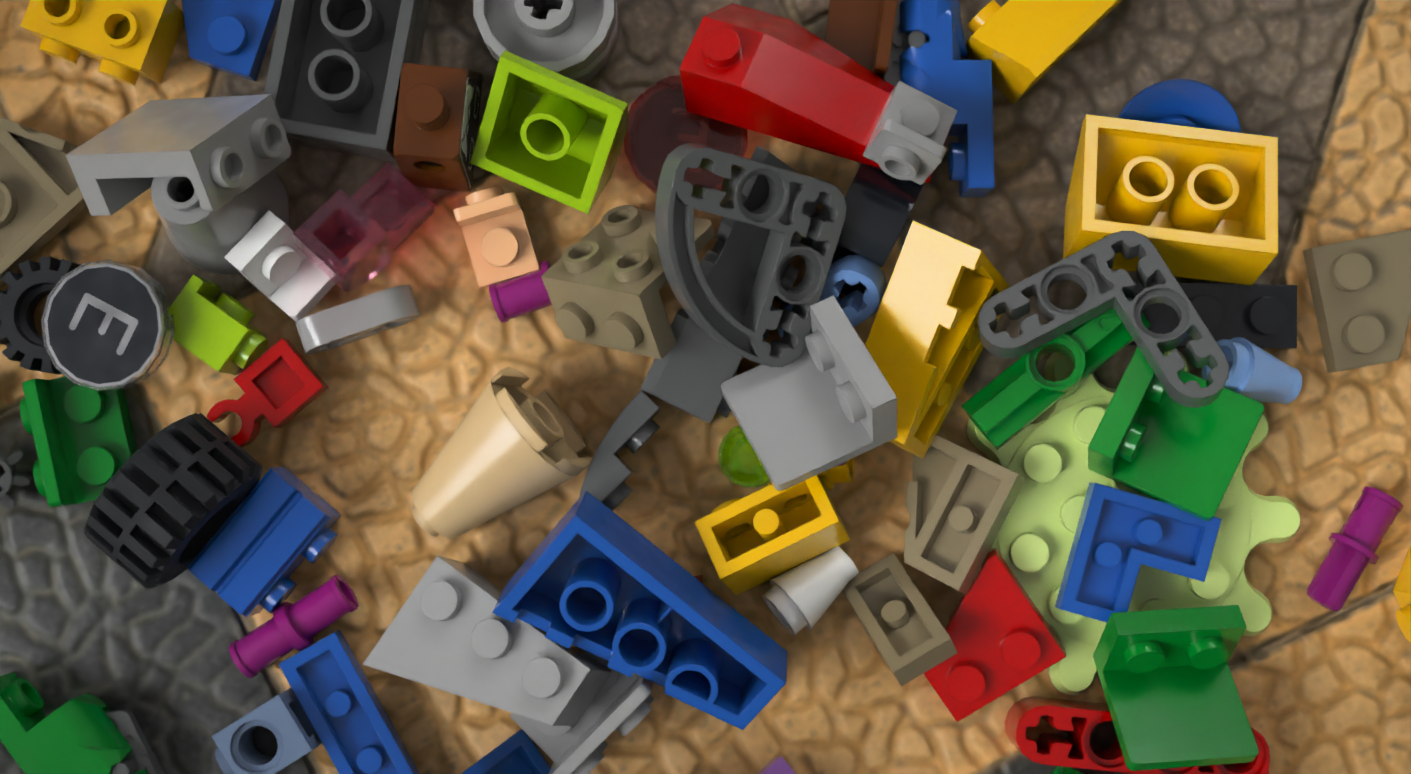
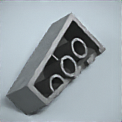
(699, 364)

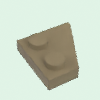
(1361, 298)
(955, 511)

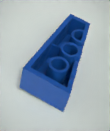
(644, 614)

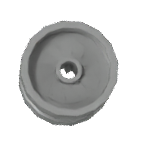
(570, 41)

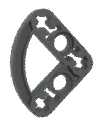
(780, 214)

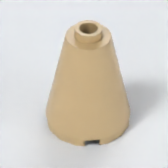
(497, 458)

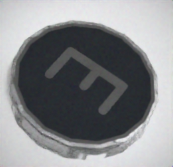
(107, 325)

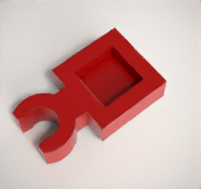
(274, 388)

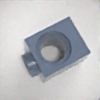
(287, 722)

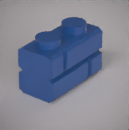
(266, 543)

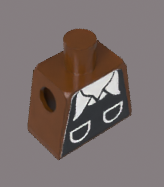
(437, 125)

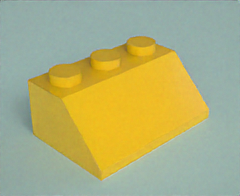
(1030, 37)
(1190, 190)

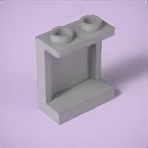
(211, 140)

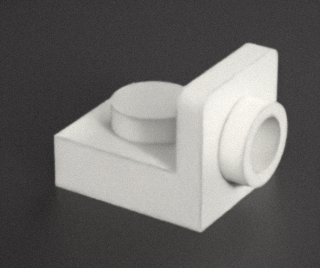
(279, 268)

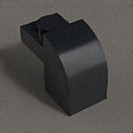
(874, 216)

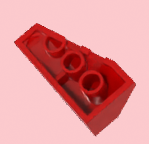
(782, 83)

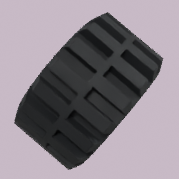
(171, 499)

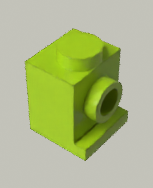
(216, 328)

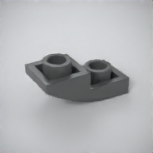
(607, 470)

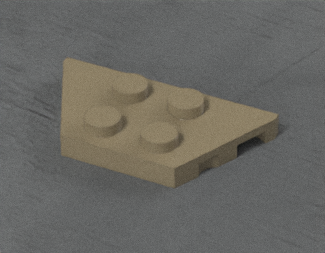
(35, 192)

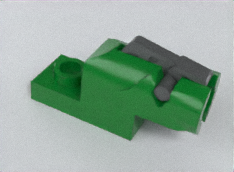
(73, 738)

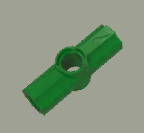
(1023, 394)

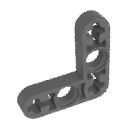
(1110, 290)

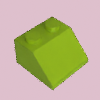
(550, 133)

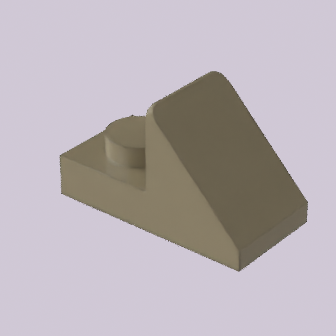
(898, 620)

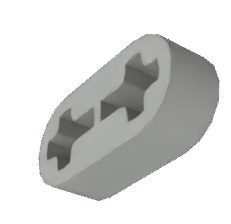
(357, 319)

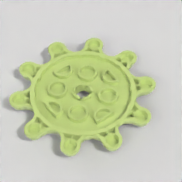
(1047, 510)

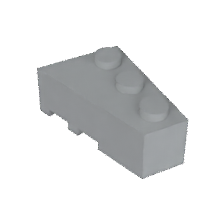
(459, 646)

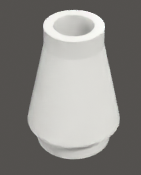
(808, 590)

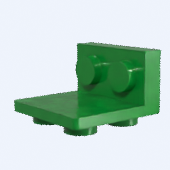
(1169, 448)
(1174, 687)

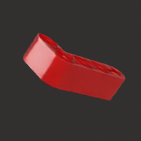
(1079, 720)

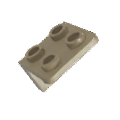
(611, 284)

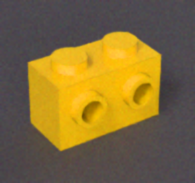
(123, 35)
(770, 532)

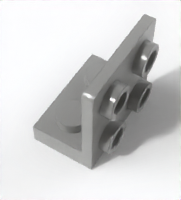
(819, 406)
(579, 748)

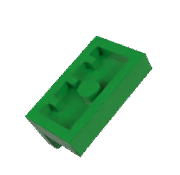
(78, 438)

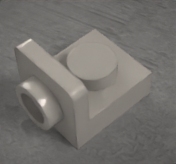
(910, 134)

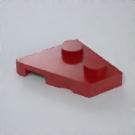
(997, 641)

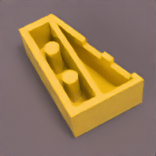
(929, 329)

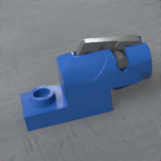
(928, 57)

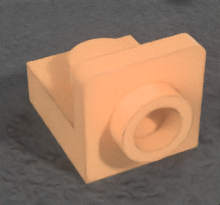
(497, 236)

